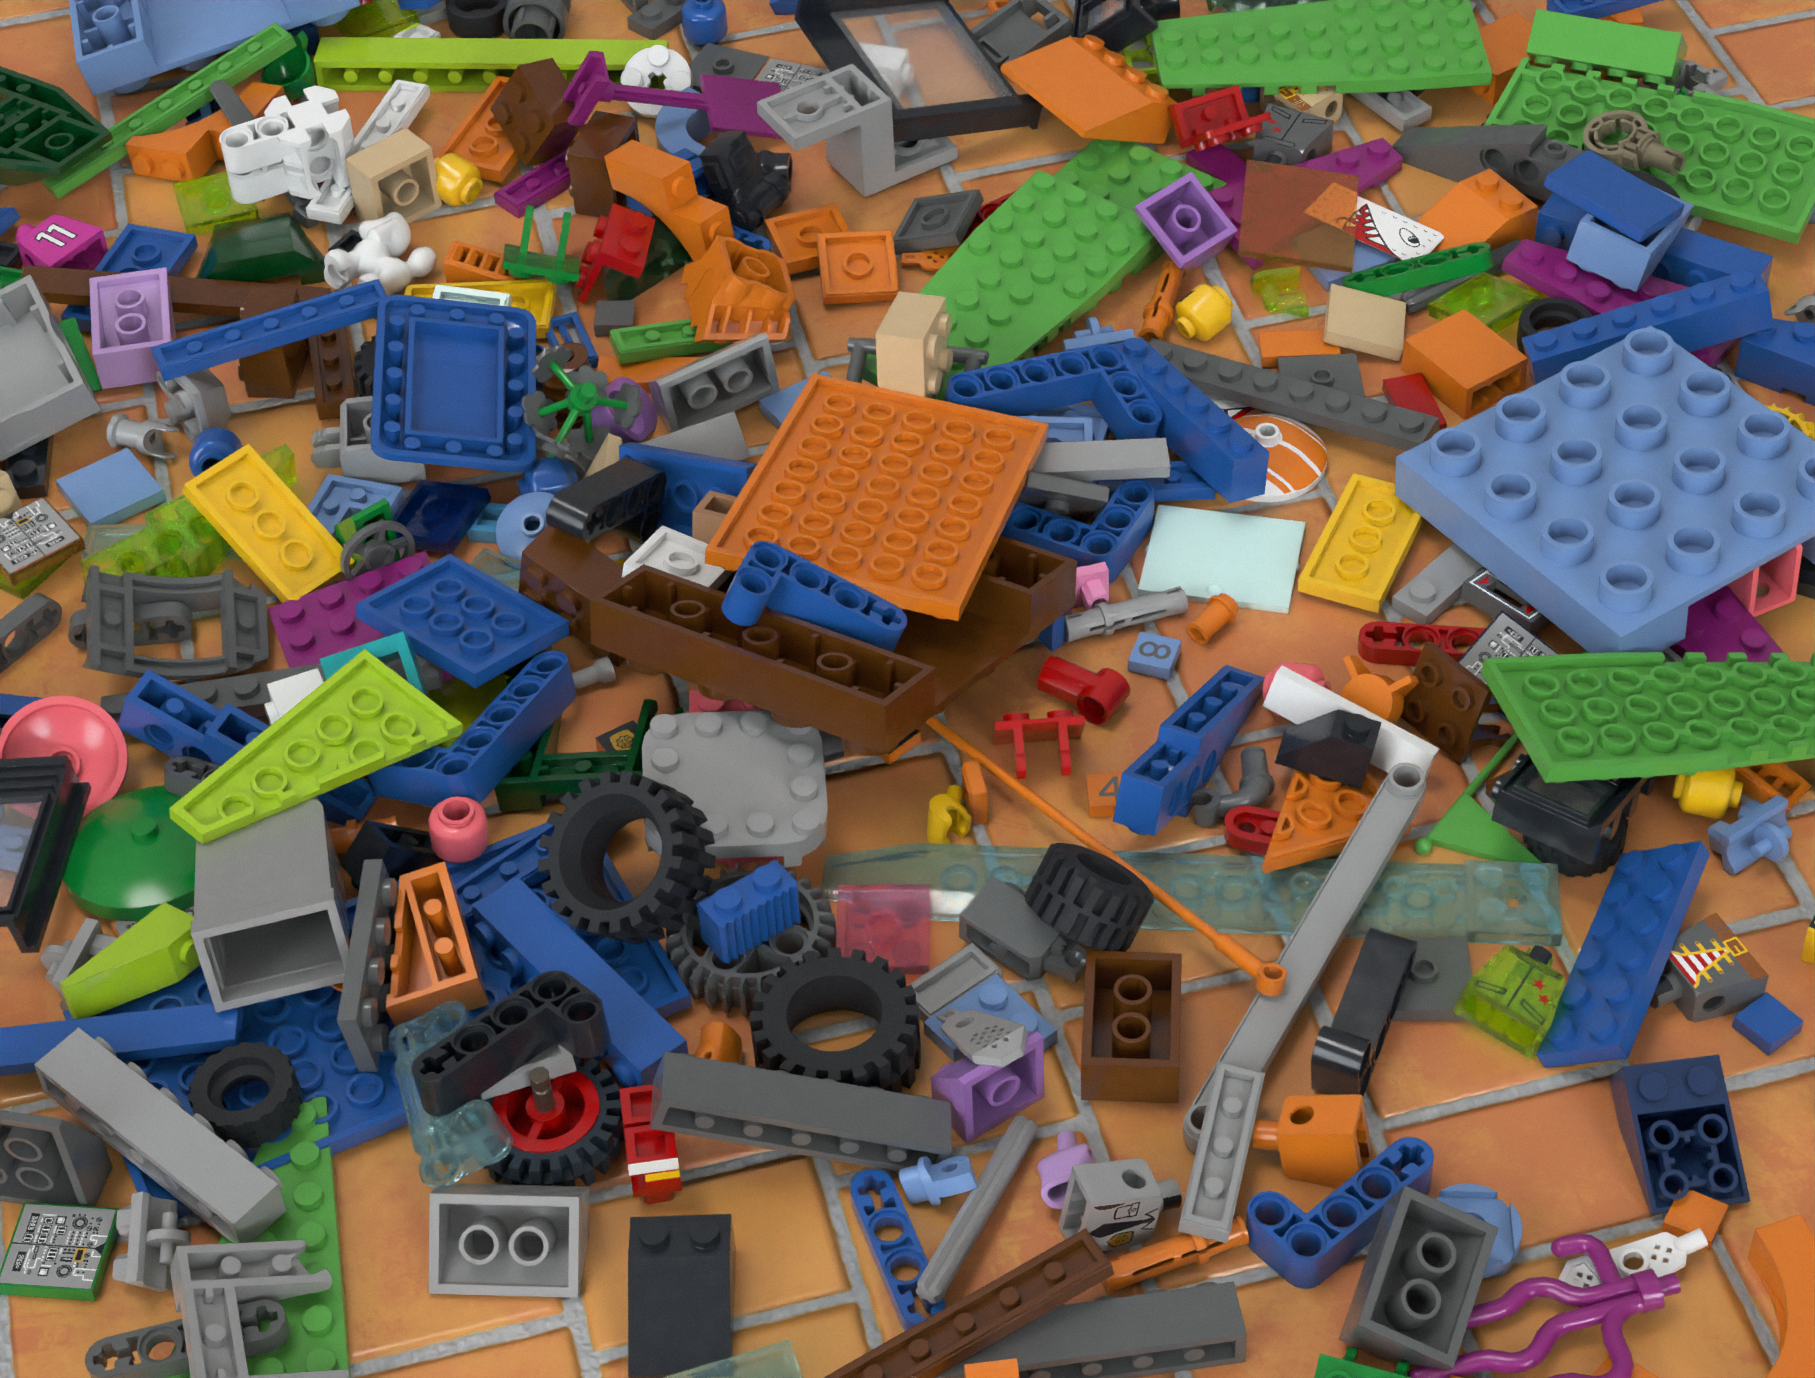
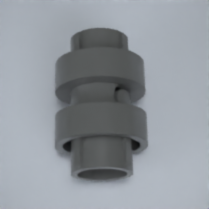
(536, 19)

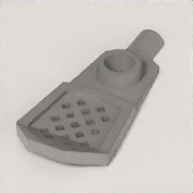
(984, 1036)

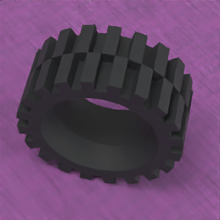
(581, 844)
(839, 984)

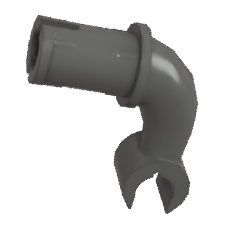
(1253, 790)

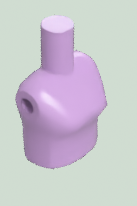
(1057, 1167)

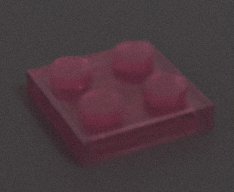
(886, 923)

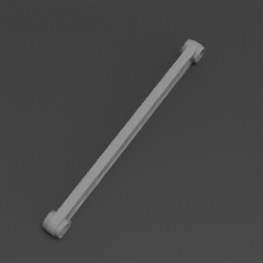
(1320, 931)

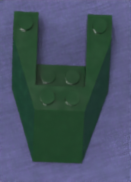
(42, 130)

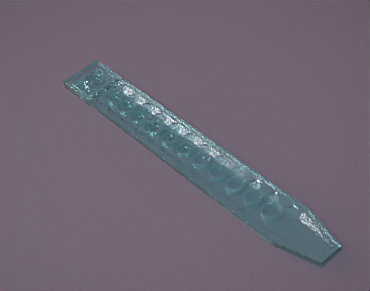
(1240, 898)

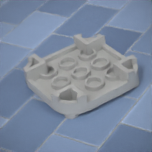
(749, 778)

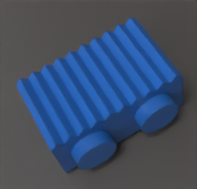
(749, 911)

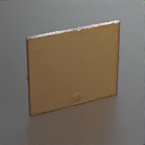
(1298, 216)

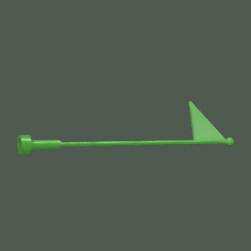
(1470, 828)

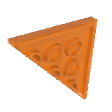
(1317, 819)

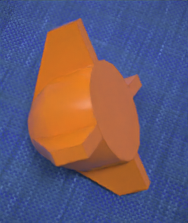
(1376, 692)

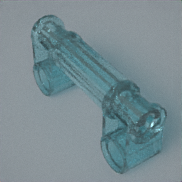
(460, 1139)

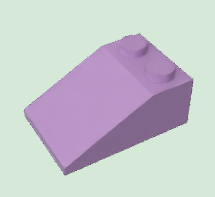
(126, 320)

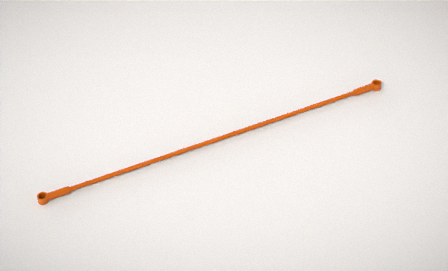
(1269, 976)

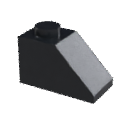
(1331, 747)
(398, 846)

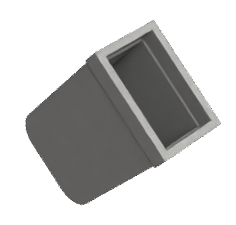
(270, 909)

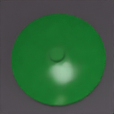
(132, 857)

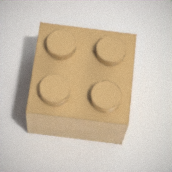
(394, 177)
(914, 344)

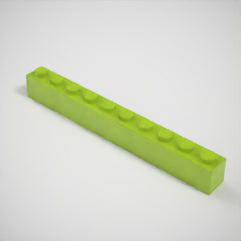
(458, 62)

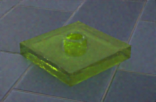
(209, 202)
(1486, 298)

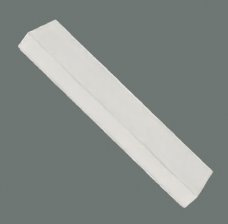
(1304, 700)

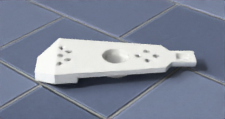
(1642, 1249)

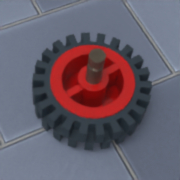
(560, 1127)

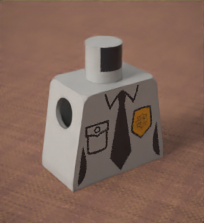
(1116, 1203)

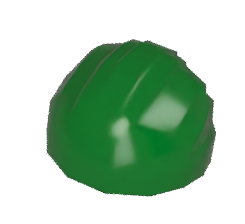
(292, 70)

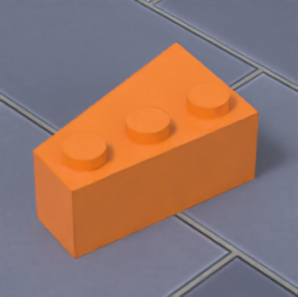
(431, 949)

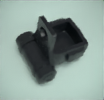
(739, 182)

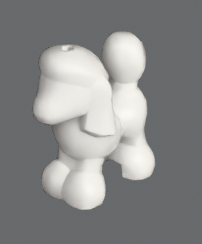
(378, 257)

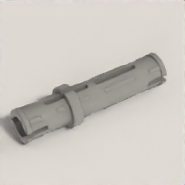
(1106, 618)

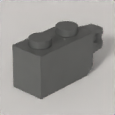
(1016, 937)

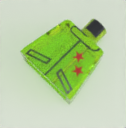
(1513, 997)

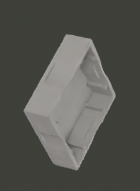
(38, 371)

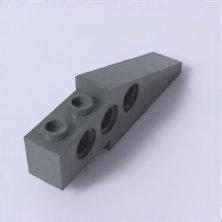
(1512, 151)

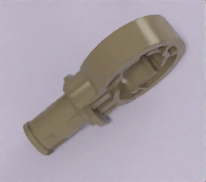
(1638, 150)

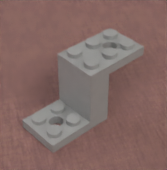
(856, 128)

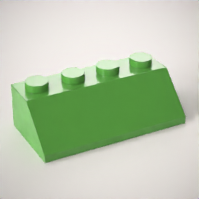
(1606, 47)

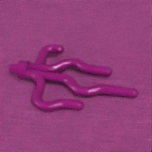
(1601, 1304)

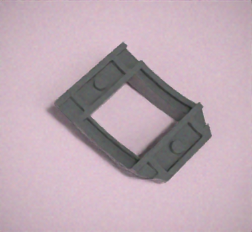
(111, 623)

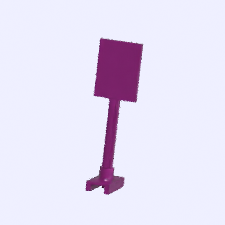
(727, 100)

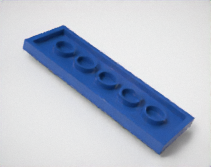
(1623, 955)

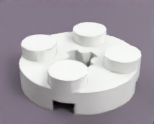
(658, 62)

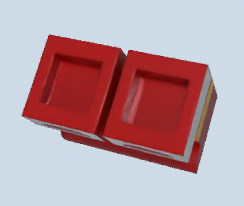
(649, 1152)

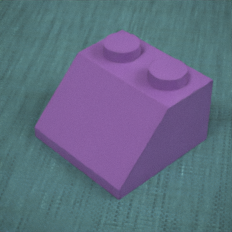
(1192, 221)
(990, 1094)

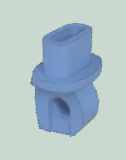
(938, 1180)

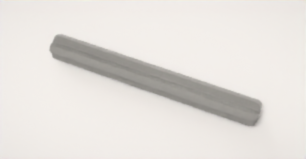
(976, 1210)

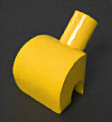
(947, 815)

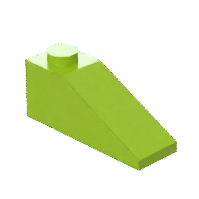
(138, 962)

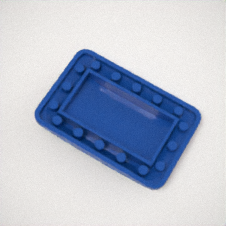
(453, 383)

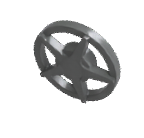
(378, 550)

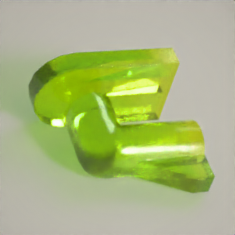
(1273, 281)

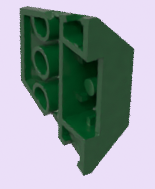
(262, 251)

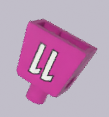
(61, 244)

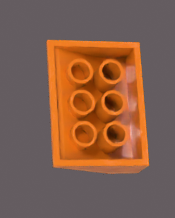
(1094, 91)

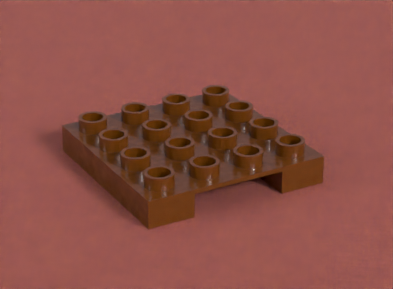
(821, 675)

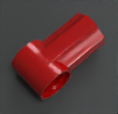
(1092, 693)

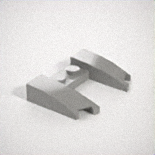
(216, 1279)

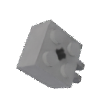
(351, 449)

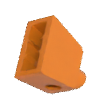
(1318, 1138)

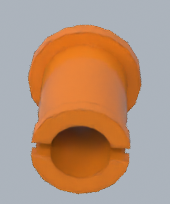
(1220, 610)

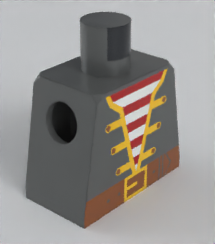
(1709, 973)

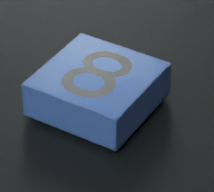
(1154, 655)

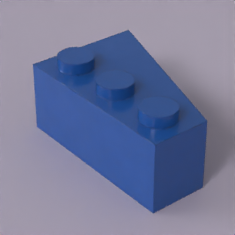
(1780, 358)

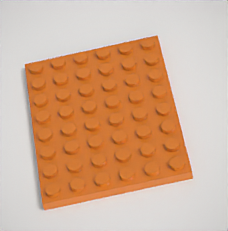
(885, 491)

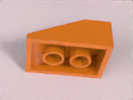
(1482, 211)

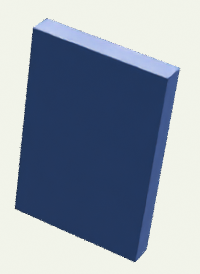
(1613, 195)

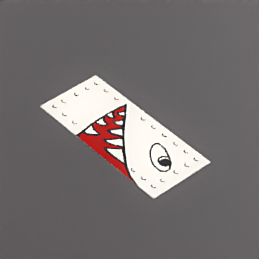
(1393, 232)

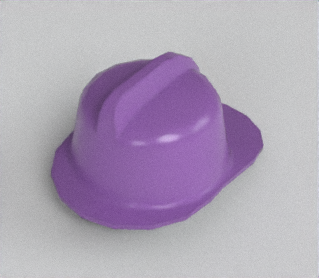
(643, 424)

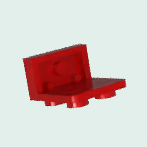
(1214, 119)
(620, 244)

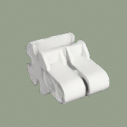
(289, 148)

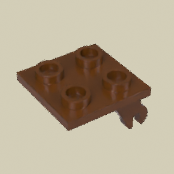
(1450, 704)

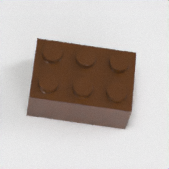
(563, 577)
(1131, 1027)

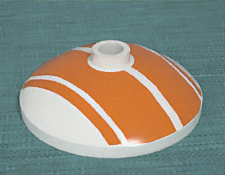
(1295, 455)

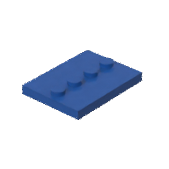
(463, 620)

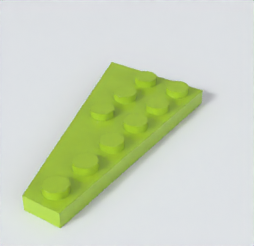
(333, 736)

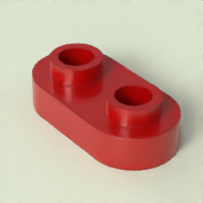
(1250, 828)

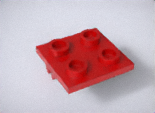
(1019, 729)

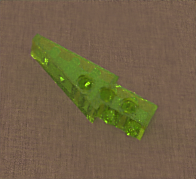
(178, 536)

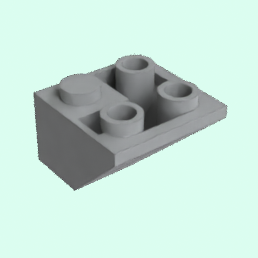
(196, 402)

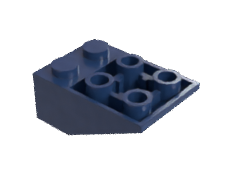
(1679, 1131)

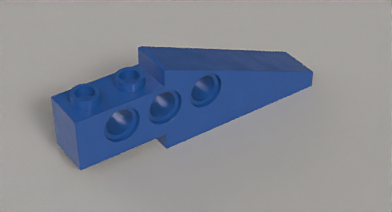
(191, 727)
(1186, 751)

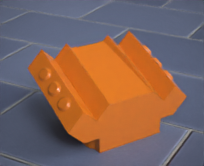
(738, 293)

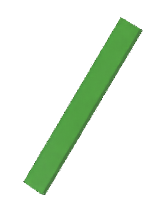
(177, 104)

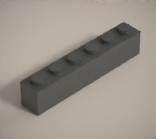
(798, 1113)
(1127, 1336)

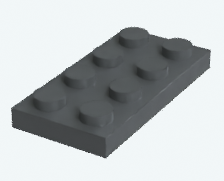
(368, 969)

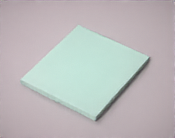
(1223, 553)

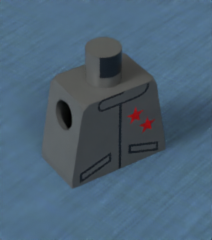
(1292, 137)

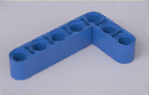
(1062, 379)
(1109, 539)
(489, 744)

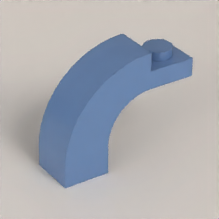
(681, 128)

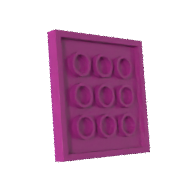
(327, 620)

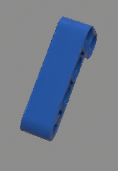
(809, 593)
(1351, 1205)

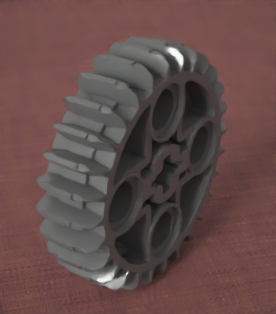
(737, 982)

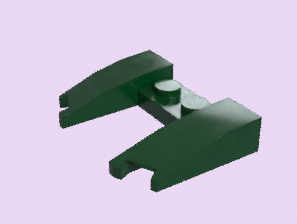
(547, 773)

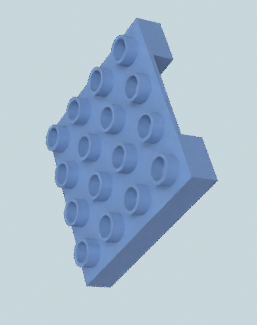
(131, 40)
(1619, 491)

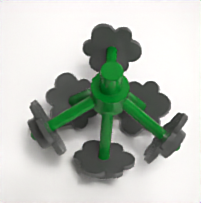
(583, 393)

